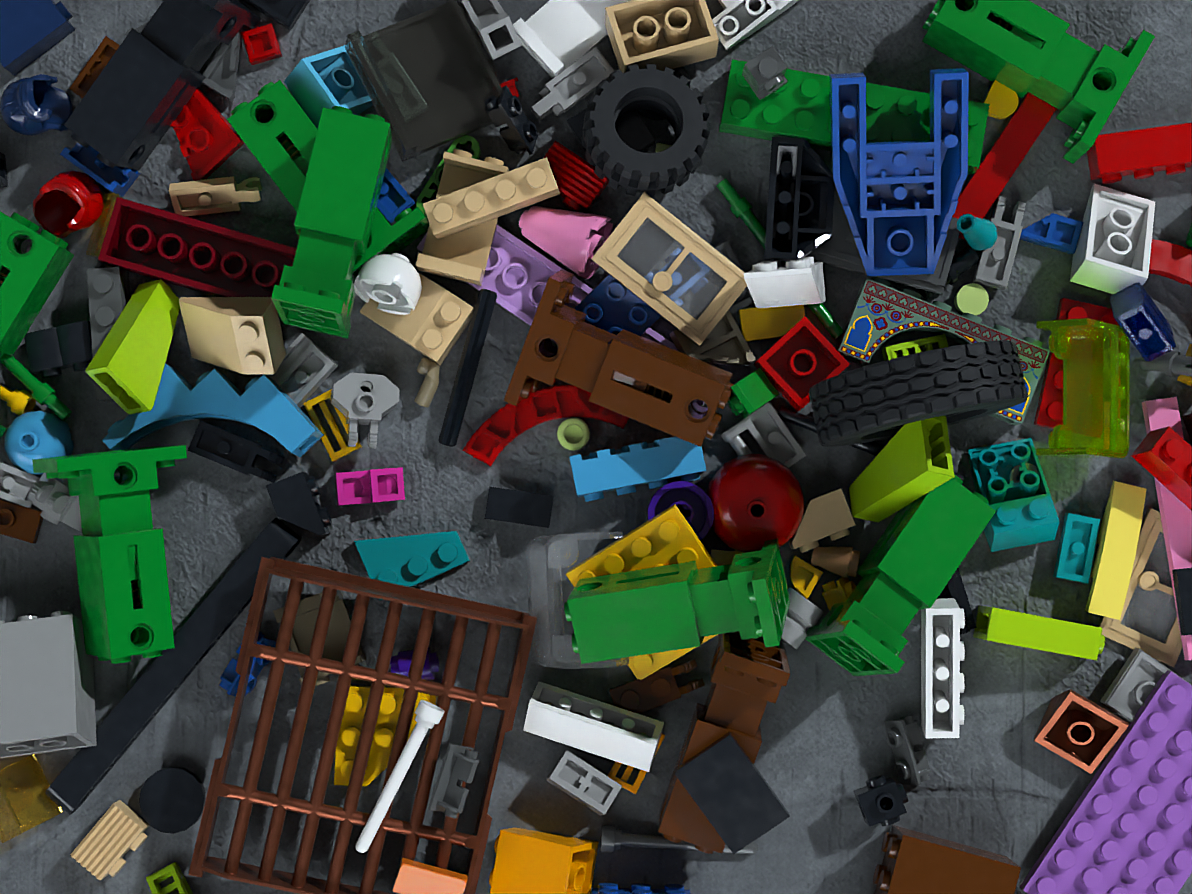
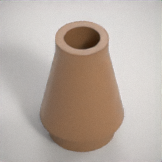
(838, 560)

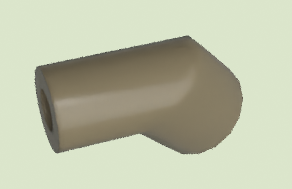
(430, 383)

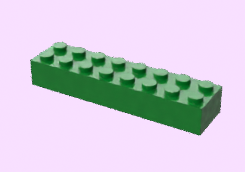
(803, 111)

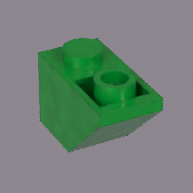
(751, 394)

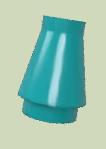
(978, 232)

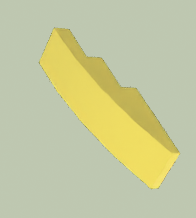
(1116, 550)

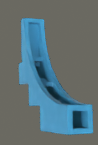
(215, 396)

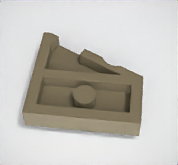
(721, 346)

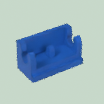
(114, 179)

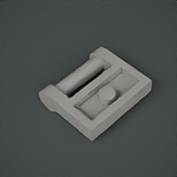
(768, 433)

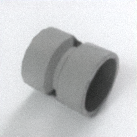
(800, 616)

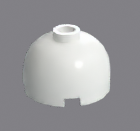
(390, 282)

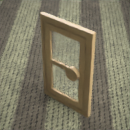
(671, 269)
(1149, 609)

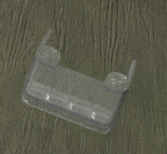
(545, 599)

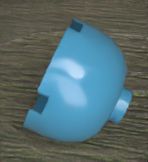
(36, 437)

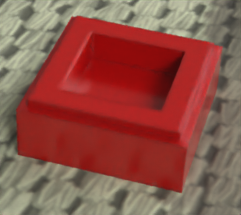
(261, 44)

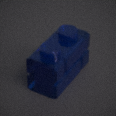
(1142, 322)

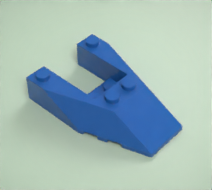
(900, 191)

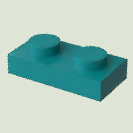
(1076, 548)

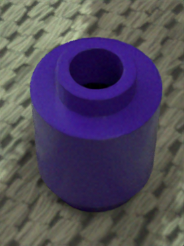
(401, 664)

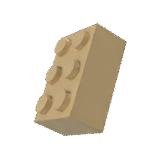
(661, 33)

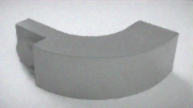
(492, 26)

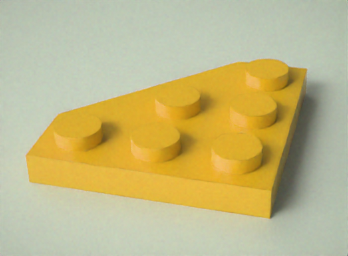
(383, 732)

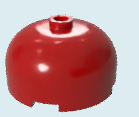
(753, 481)

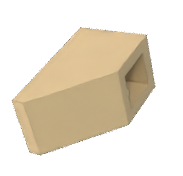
(822, 518)

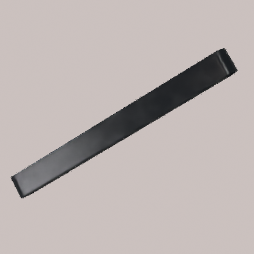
(170, 669)

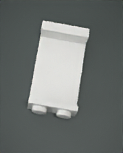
(563, 31)

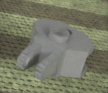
(364, 407)
(54, 501)

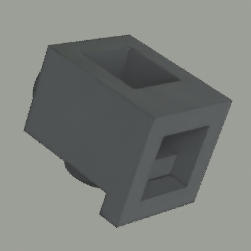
(765, 73)

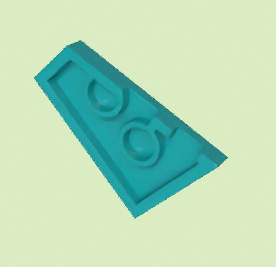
(412, 557)

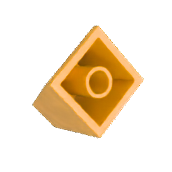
(542, 863)

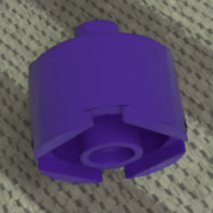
(691, 499)

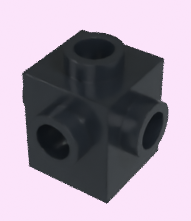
(871, 795)

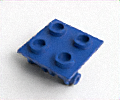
(616, 308)

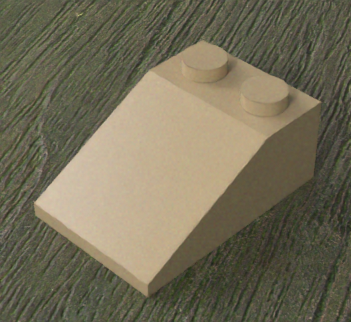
(433, 323)
(234, 332)

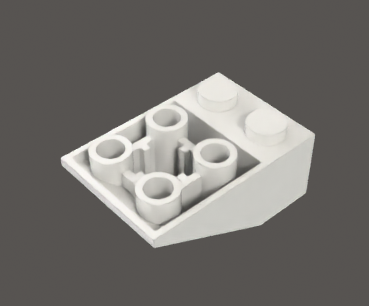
(786, 285)

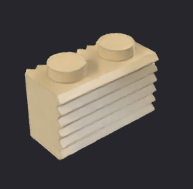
(110, 840)

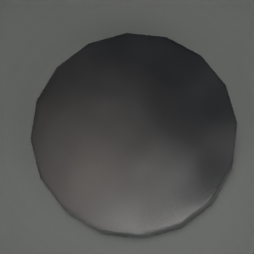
(172, 799)

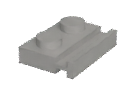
(303, 369)

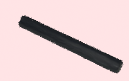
(467, 367)

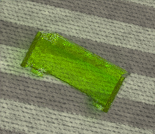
(1093, 389)

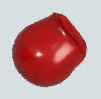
(68, 203)

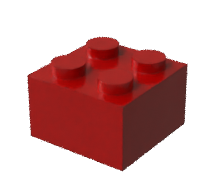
(800, 361)

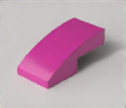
(369, 486)

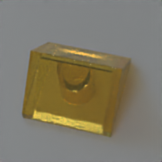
(24, 798)

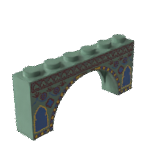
(886, 312)

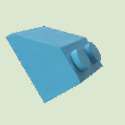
(327, 82)

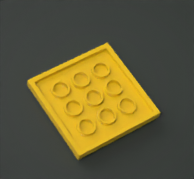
(656, 543)

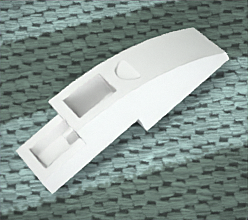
(746, 18)

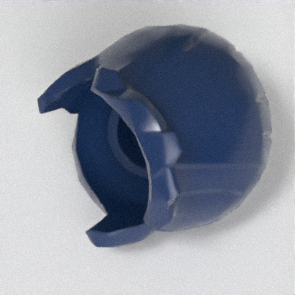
(35, 105)

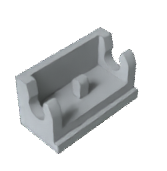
(584, 783)

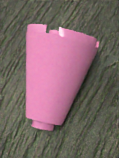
(567, 236)

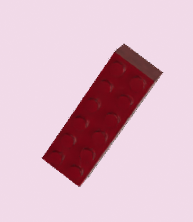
(192, 252)

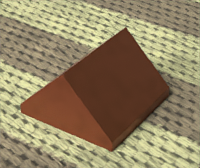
(1079, 730)

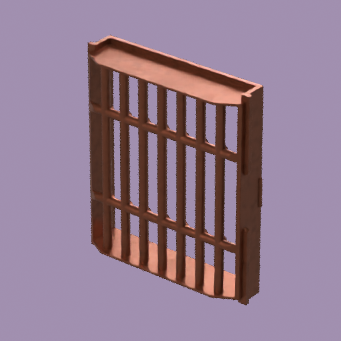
(364, 587)

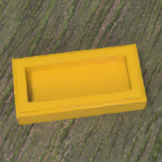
(769, 322)

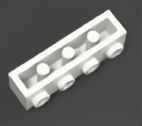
(941, 669)
(593, 726)

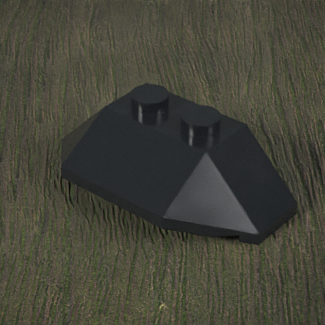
(798, 200)

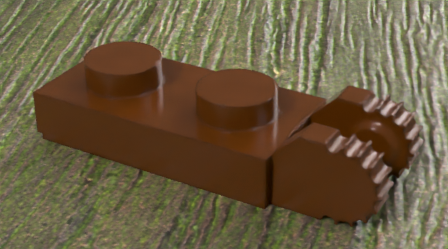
(655, 689)

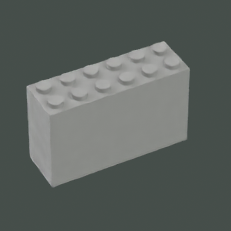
(45, 686)

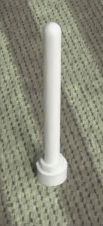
(426, 717)

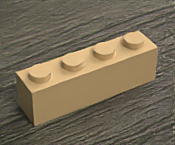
(491, 198)

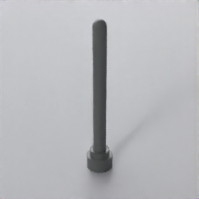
(614, 839)

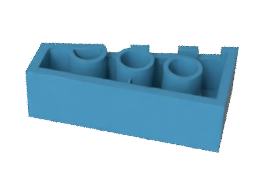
(636, 466)

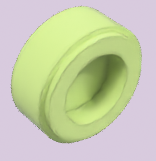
(971, 299)
(573, 434)

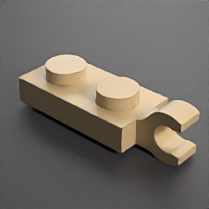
(213, 195)

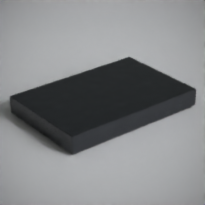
(731, 793)

